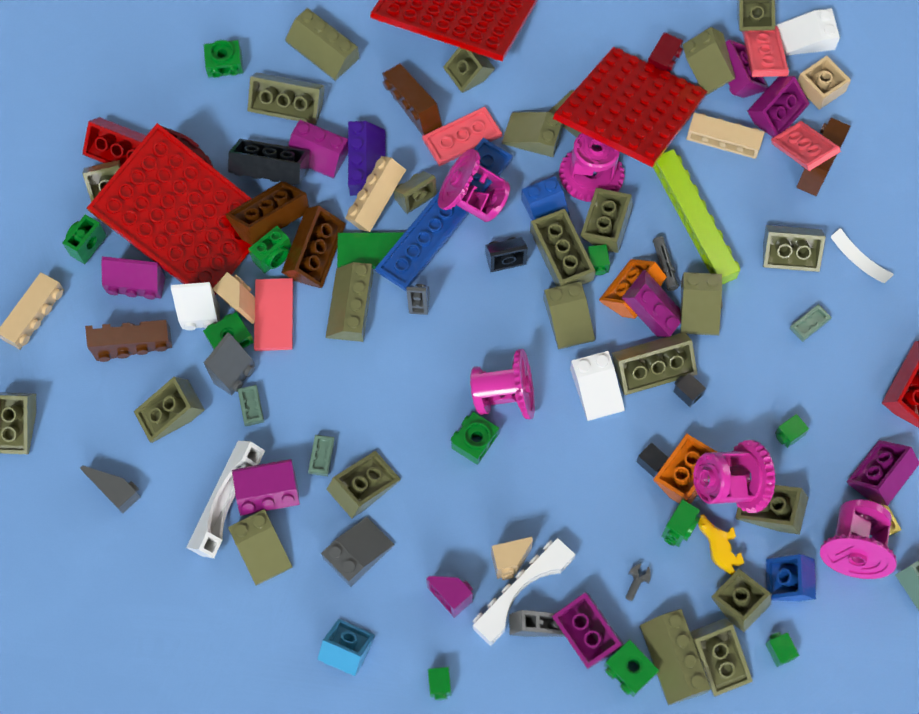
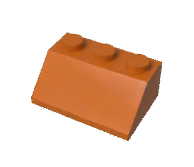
(613, 295)
(677, 473)

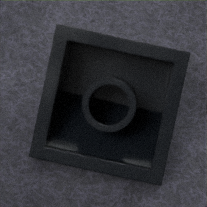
(506, 254)

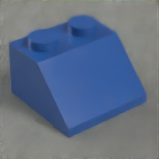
(544, 198)
(791, 578)

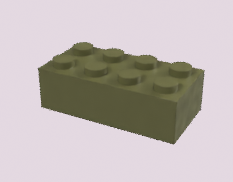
(562, 249)

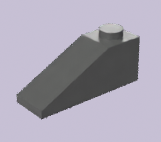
(418, 299)
(115, 488)
(533, 624)

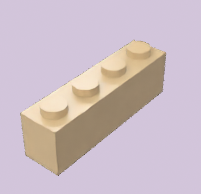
(725, 135)
(375, 193)
(30, 311)

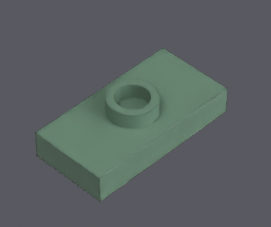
(810, 323)
(250, 405)
(321, 455)

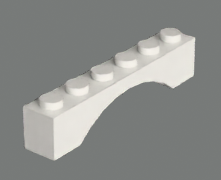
(209, 530)
(551, 561)

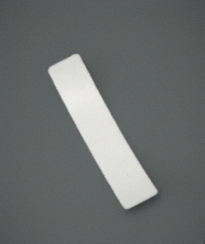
(859, 258)

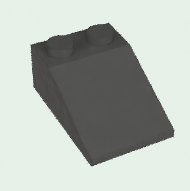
(229, 365)
(357, 551)

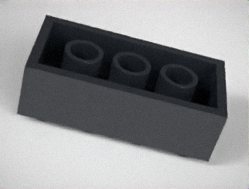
(268, 161)

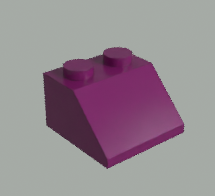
(451, 593)

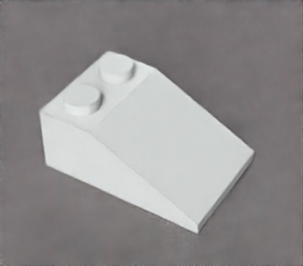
(809, 33)
(195, 305)
(597, 385)

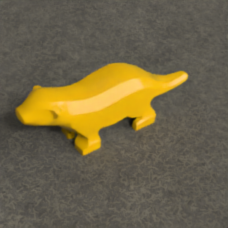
(720, 546)

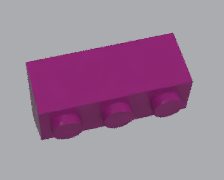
(743, 84)
(779, 106)
(325, 147)
(132, 278)
(653, 305)
(884, 471)
(265, 487)
(587, 630)

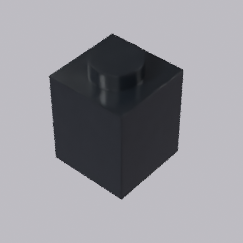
(689, 389)
(652, 459)

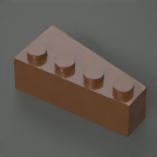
(413, 99)
(812, 180)
(128, 339)

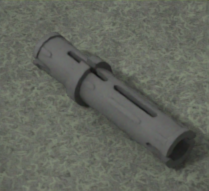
(665, 263)

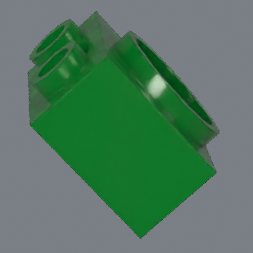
(218, 66)
(84, 238)
(270, 250)
(229, 324)
(472, 427)
(681, 524)
(618, 668)

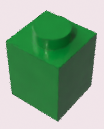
(599, 258)
(791, 431)
(781, 648)
(439, 683)

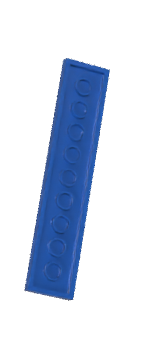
(436, 225)

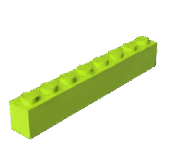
(695, 217)

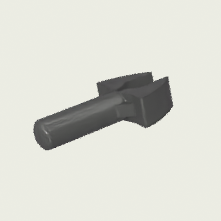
(637, 581)

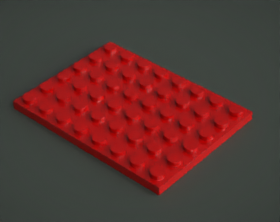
(472, 25)
(631, 106)
(174, 210)

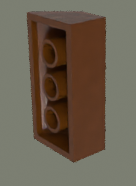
(267, 210)
(313, 247)

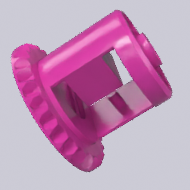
(585, 160)
(457, 188)
(504, 387)
(731, 480)
(852, 550)

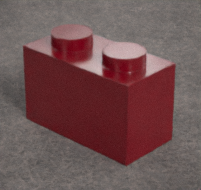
(666, 52)

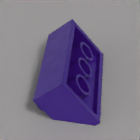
(365, 147)

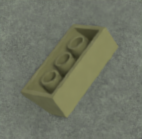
(322, 44)
(285, 97)
(350, 302)
(654, 363)
(675, 657)

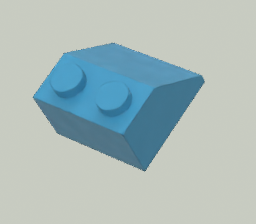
(345, 647)

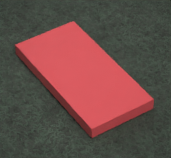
(765, 53)
(461, 135)
(805, 145)
(273, 314)

